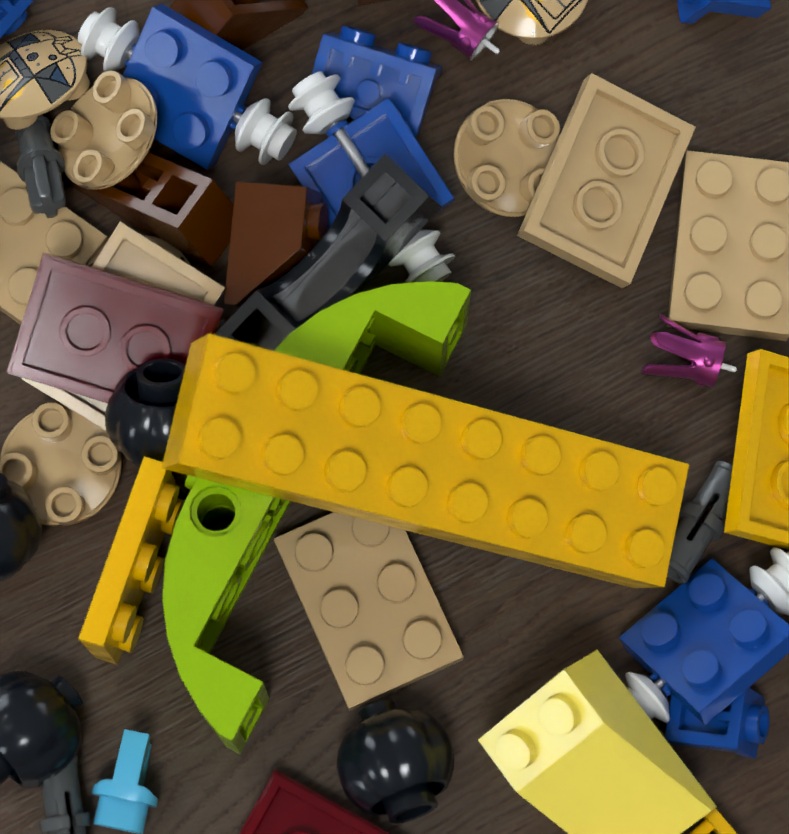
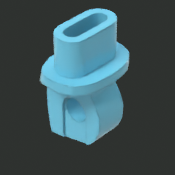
(124, 799)

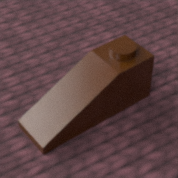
(171, 206)

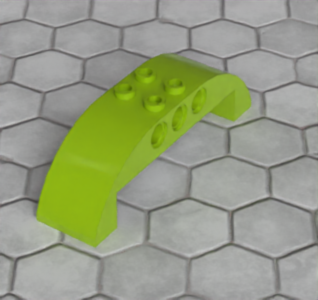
(211, 568)

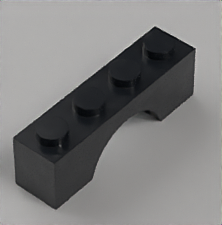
(365, 236)

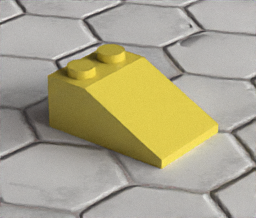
(595, 758)

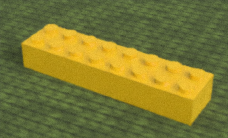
(424, 463)

